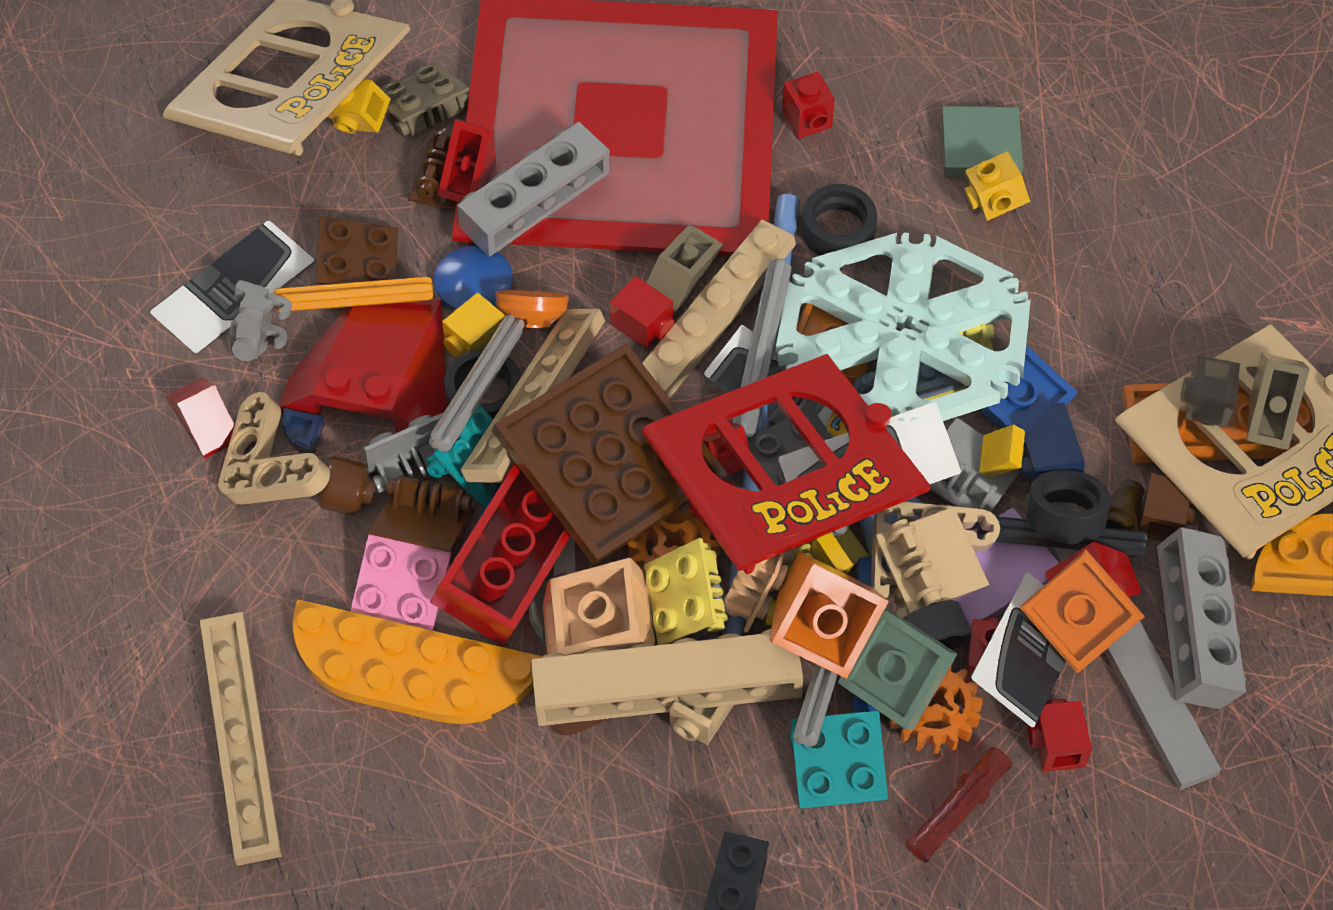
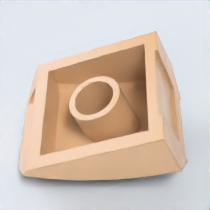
(598, 609)

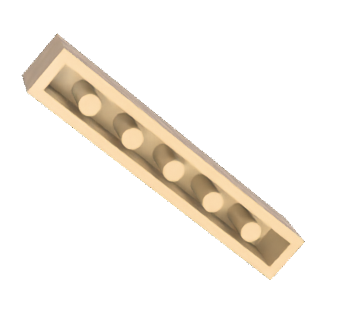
(653, 677)

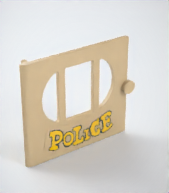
(283, 124)
(1264, 499)

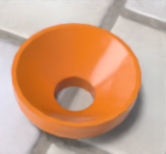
(535, 308)

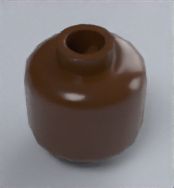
(346, 487)

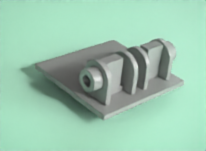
(390, 450)
(971, 487)

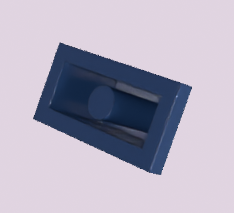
(1051, 446)

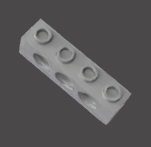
(583, 162)
(1201, 619)

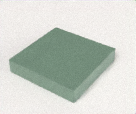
(978, 135)
(899, 669)

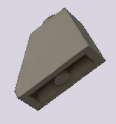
(683, 265)
(1275, 400)

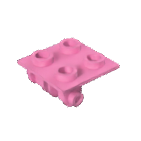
(399, 582)

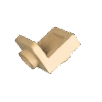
(697, 723)

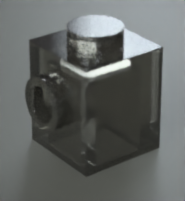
(1211, 391)

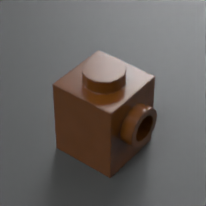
(1164, 508)

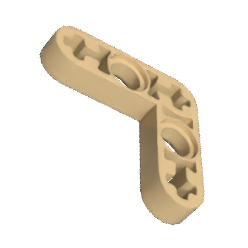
(259, 421)
(907, 510)

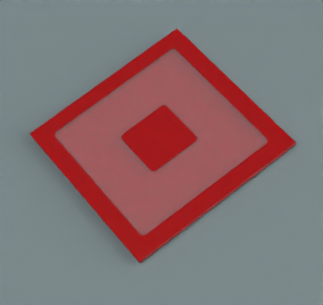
(662, 86)

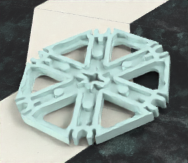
(933, 324)

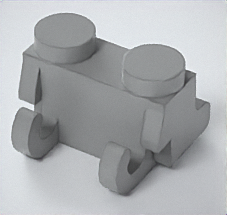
(255, 319)

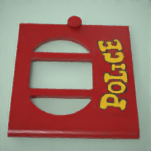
(784, 516)

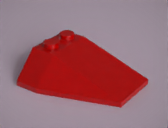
(375, 364)

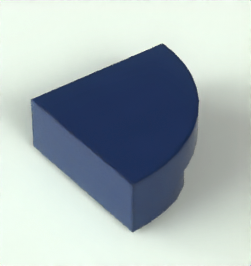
(303, 429)

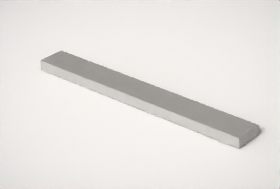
(1154, 699)

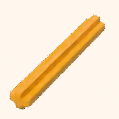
(357, 293)

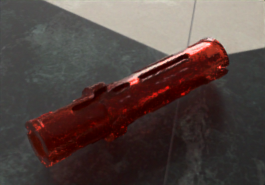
(992, 768)

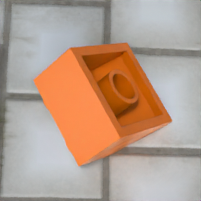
(825, 615)

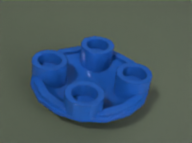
(468, 272)

